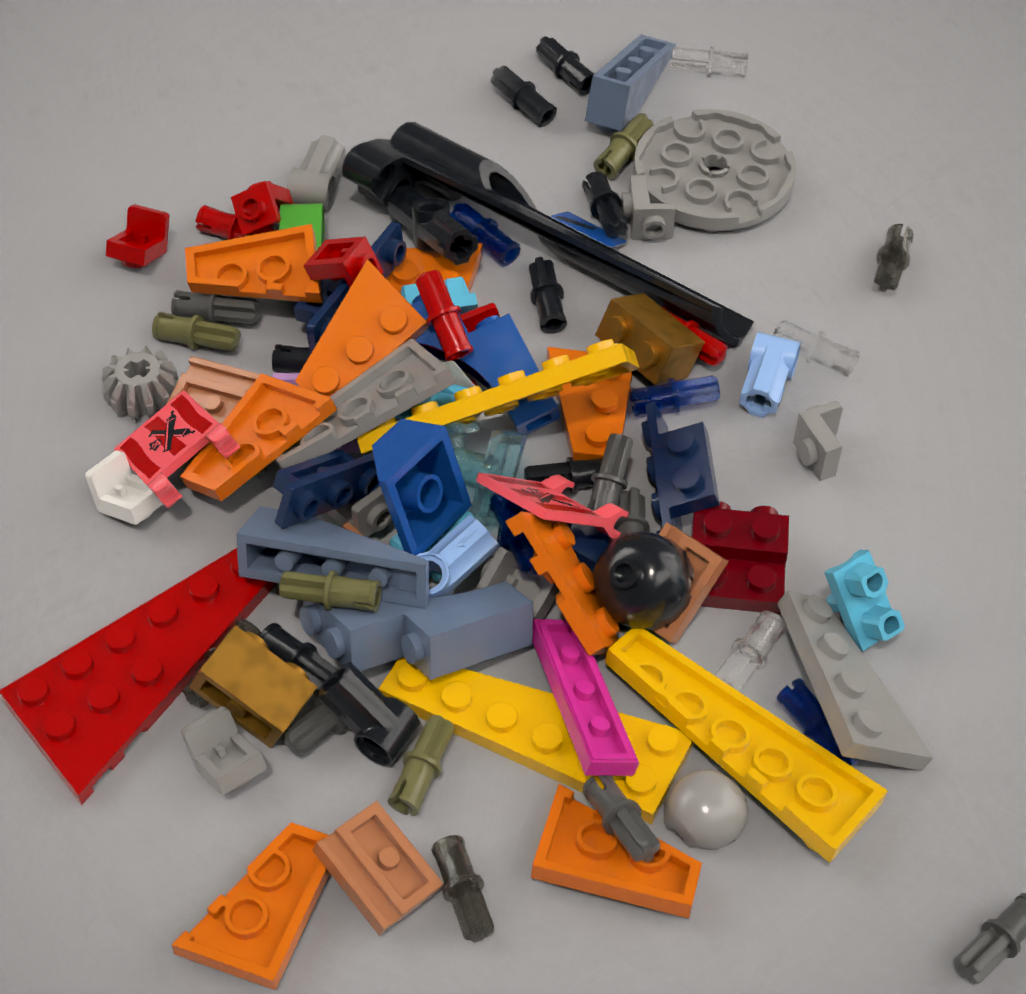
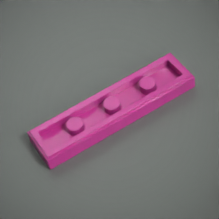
(583, 701)

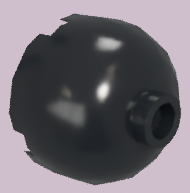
(643, 580)

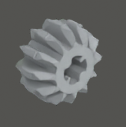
(138, 383)

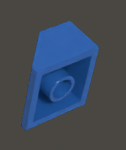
(420, 482)

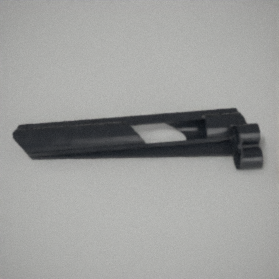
(457, 172)

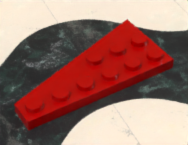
(125, 676)

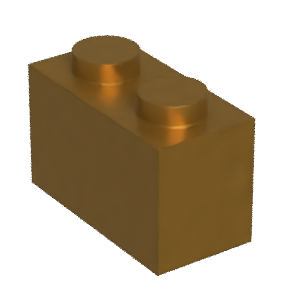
(659, 340)
(253, 685)

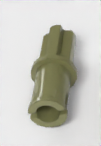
(622, 146)
(195, 332)
(332, 590)
(421, 766)

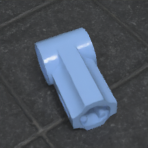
(769, 368)
(459, 554)

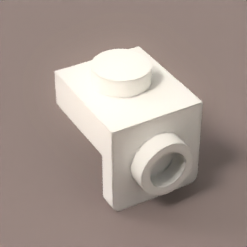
(119, 491)

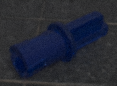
(487, 233)
(676, 394)
(519, 545)
(810, 716)

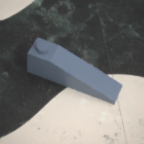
(626, 82)
(320, 547)

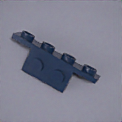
(390, 252)
(679, 467)
(323, 485)

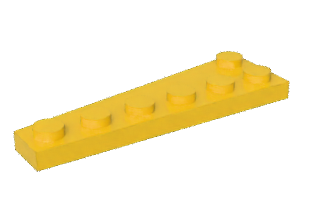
(601, 363)
(531, 731)
(777, 764)

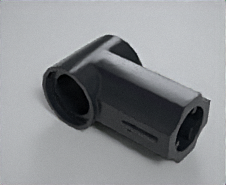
(380, 722)

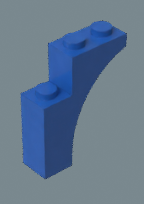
(496, 353)

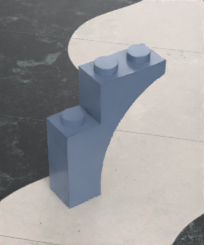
(438, 640)

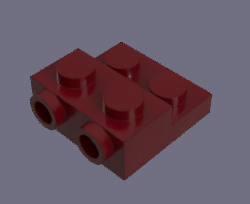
(756, 555)

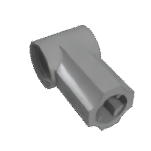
(318, 173)

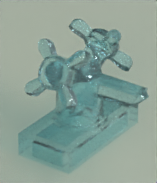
(501, 459)

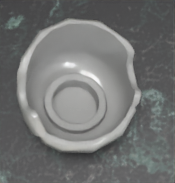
(706, 809)

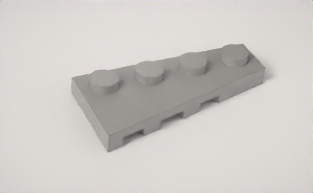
(372, 398)
(850, 693)

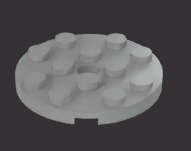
(753, 178)

